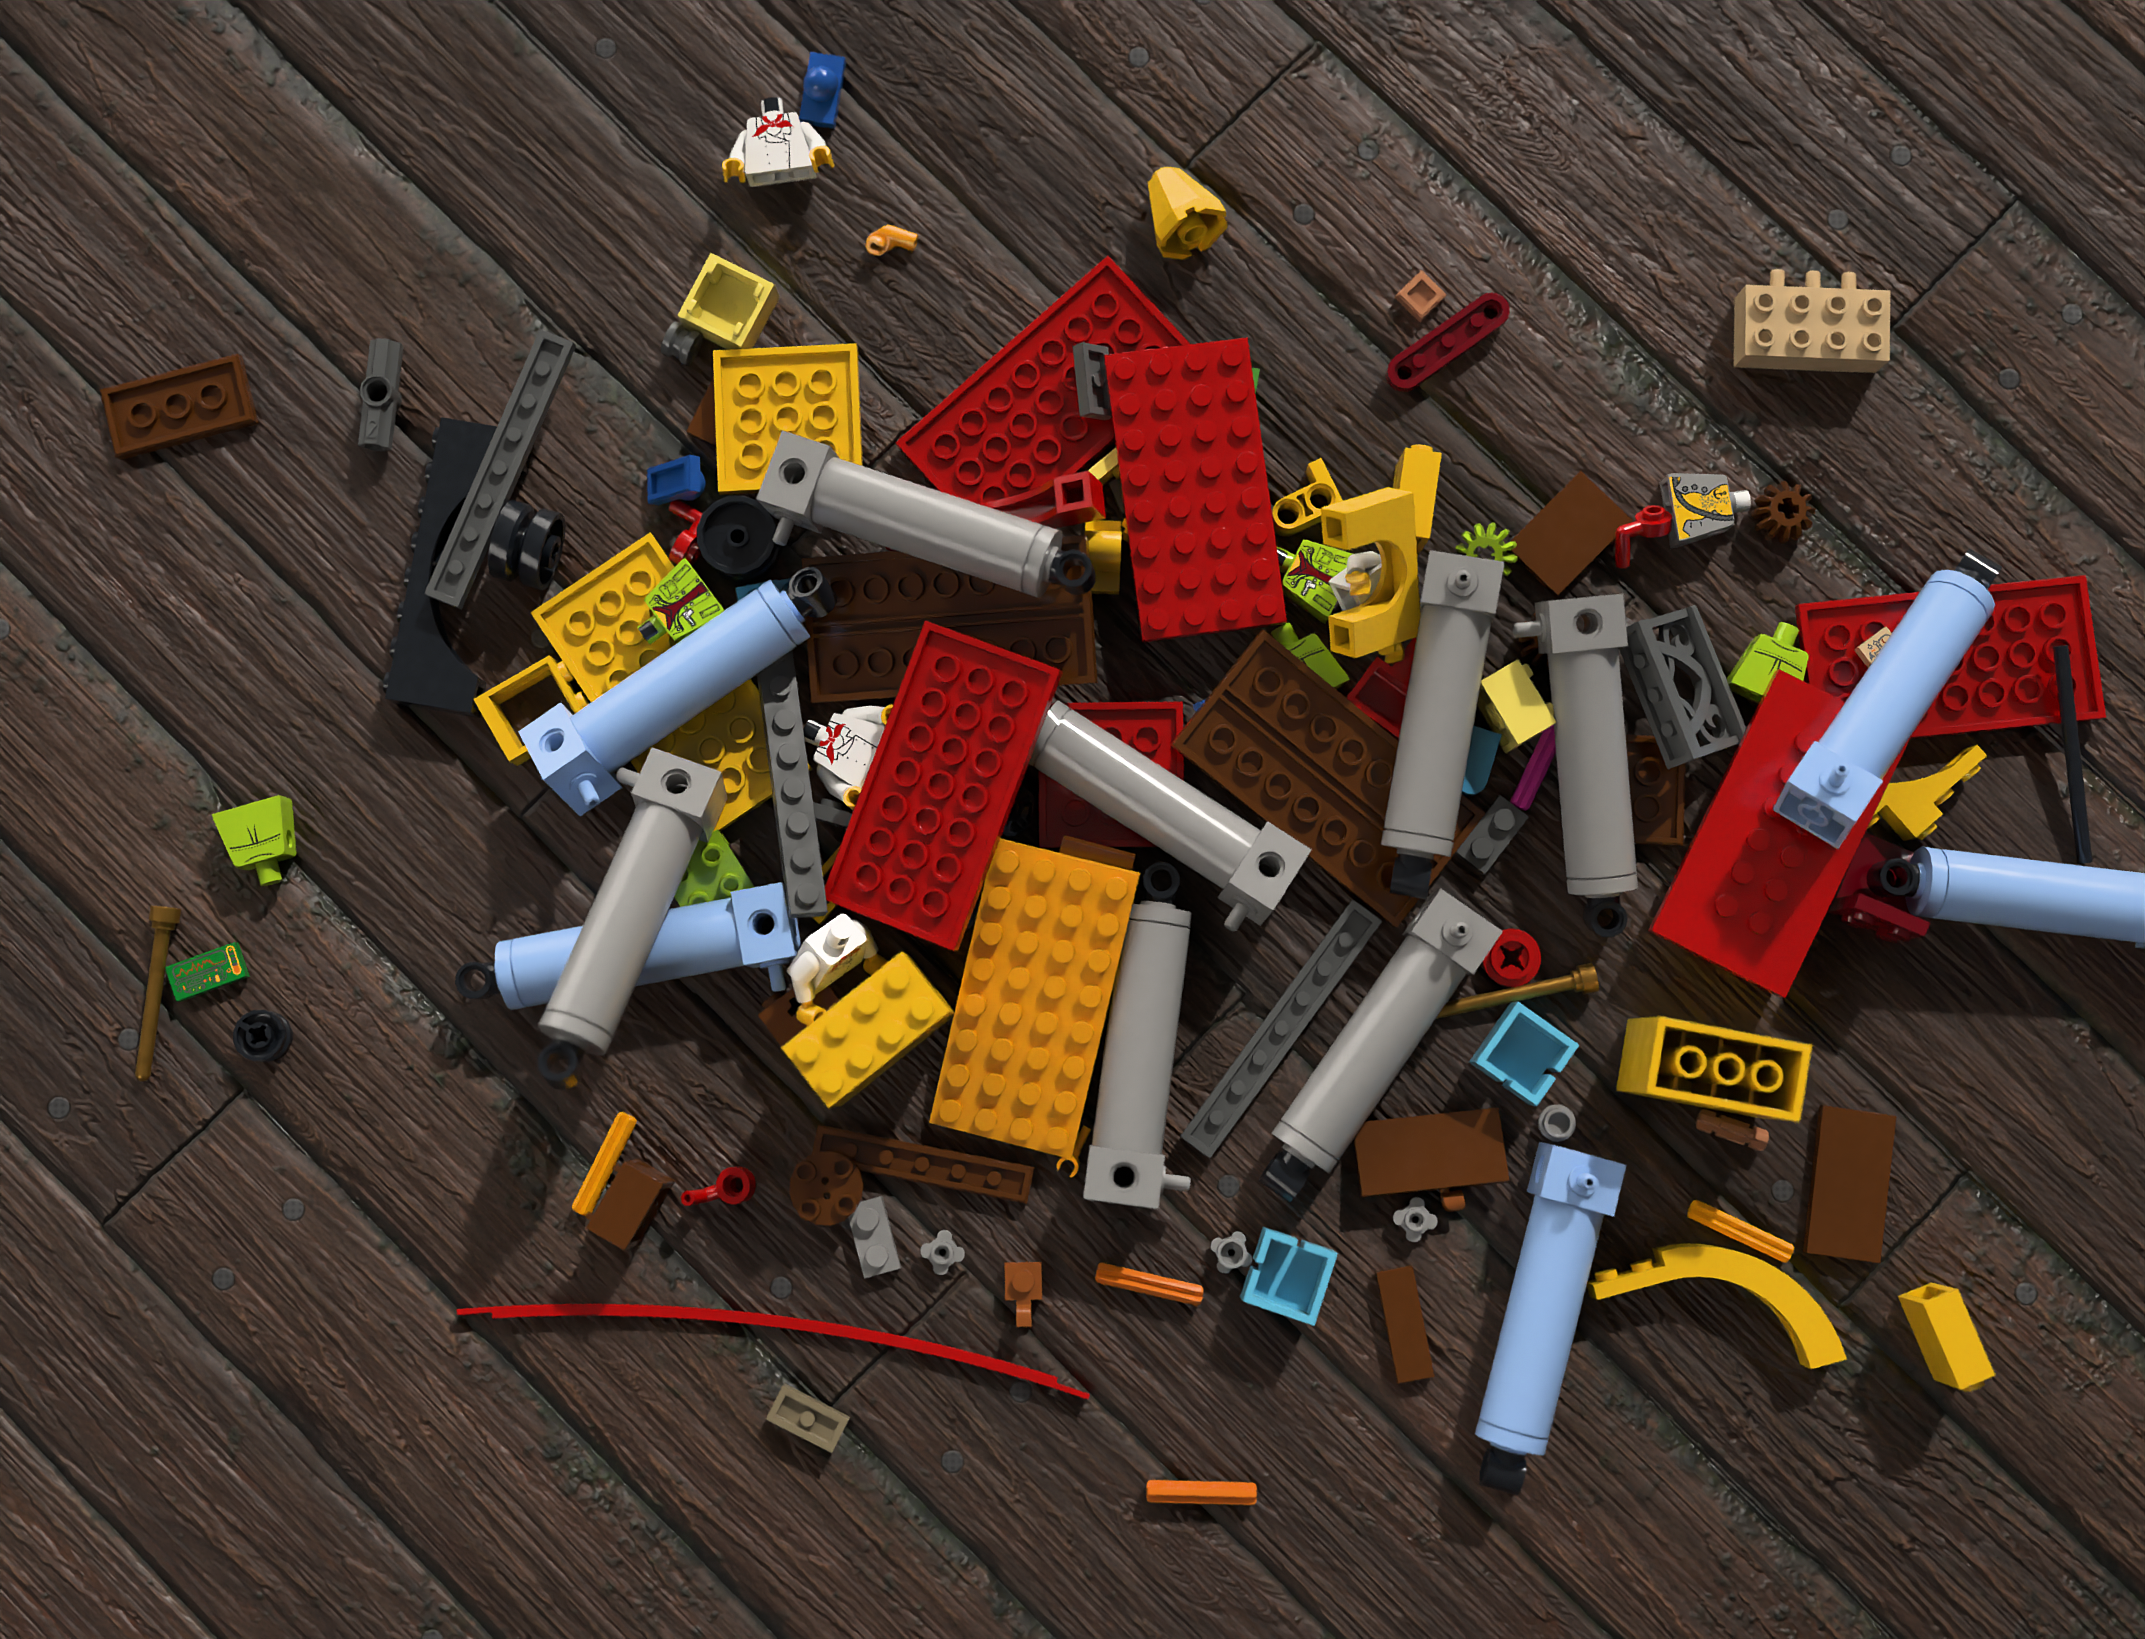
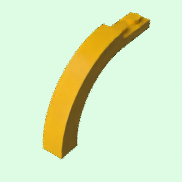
(1797, 1311)

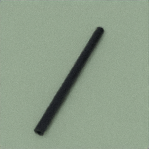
(2072, 754)

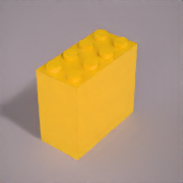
(868, 1030)
(1714, 1068)

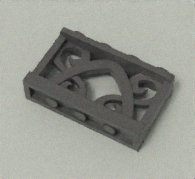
(1670, 716)

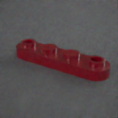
(1447, 342)

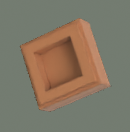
(1420, 296)

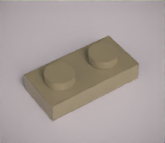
(808, 1418)

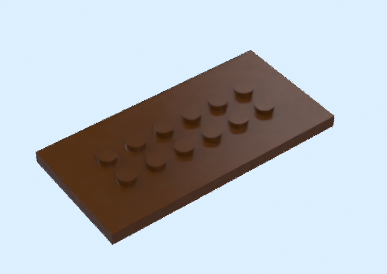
(889, 595)
(1309, 768)

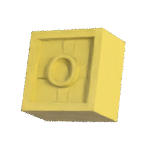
(728, 304)
(1514, 705)

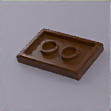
(1568, 534)
(1655, 794)

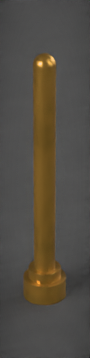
(163, 921)
(1581, 979)

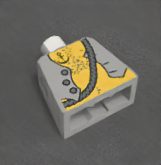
(1700, 506)

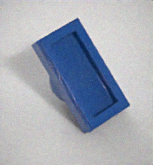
(822, 90)
(675, 480)

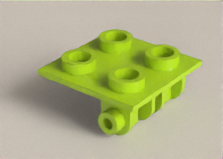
(711, 873)

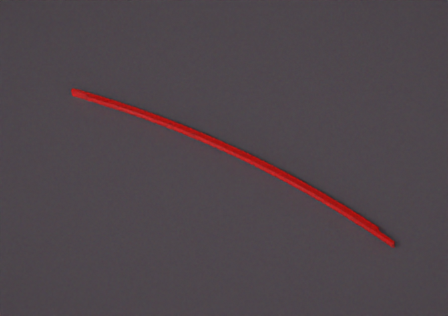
(777, 1321)

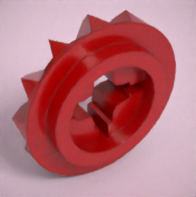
(1528, 958)

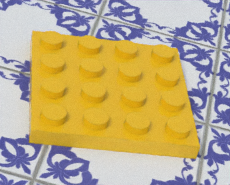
(785, 389)

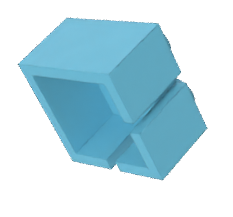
(1521, 1051)
(1288, 1276)

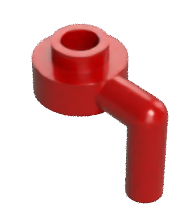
(1651, 522)
(686, 543)
(724, 1188)

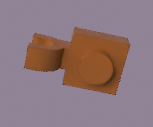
(1023, 1284)

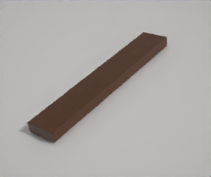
(928, 1164)

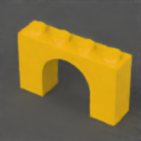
(1394, 607)

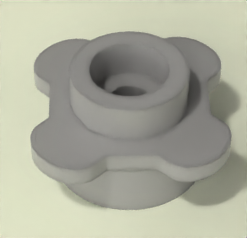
(1404, 1218)
(1241, 1256)
(939, 1262)

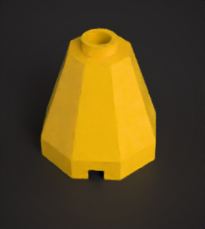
(1183, 213)

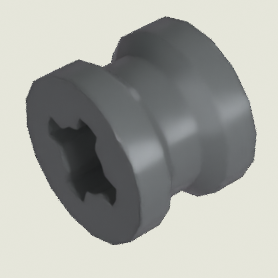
(681, 343)

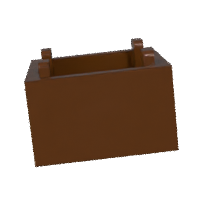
(630, 1204)

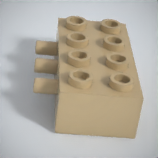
(1812, 326)

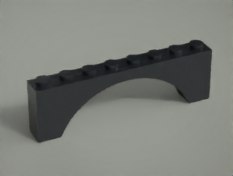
(424, 662)

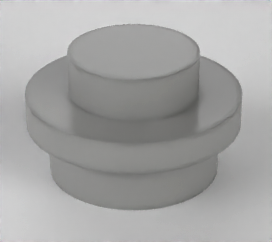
(1556, 1123)

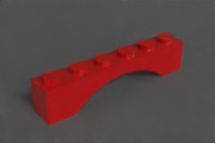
(1058, 502)

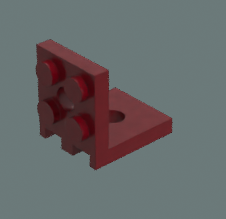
(1866, 910)

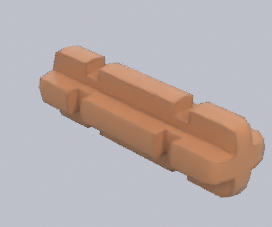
(1732, 1130)

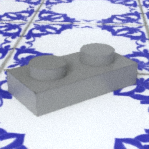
(874, 1238)

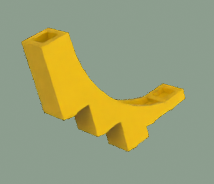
(1910, 804)

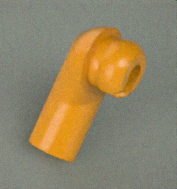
(888, 238)

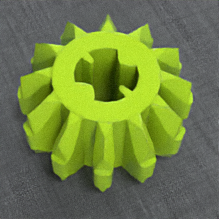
(1488, 539)

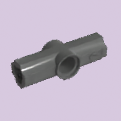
(382, 373)

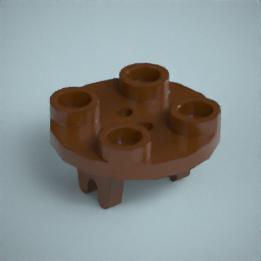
(808, 1189)

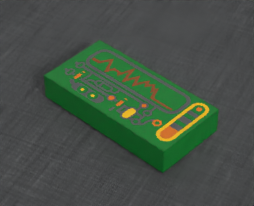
(207, 971)

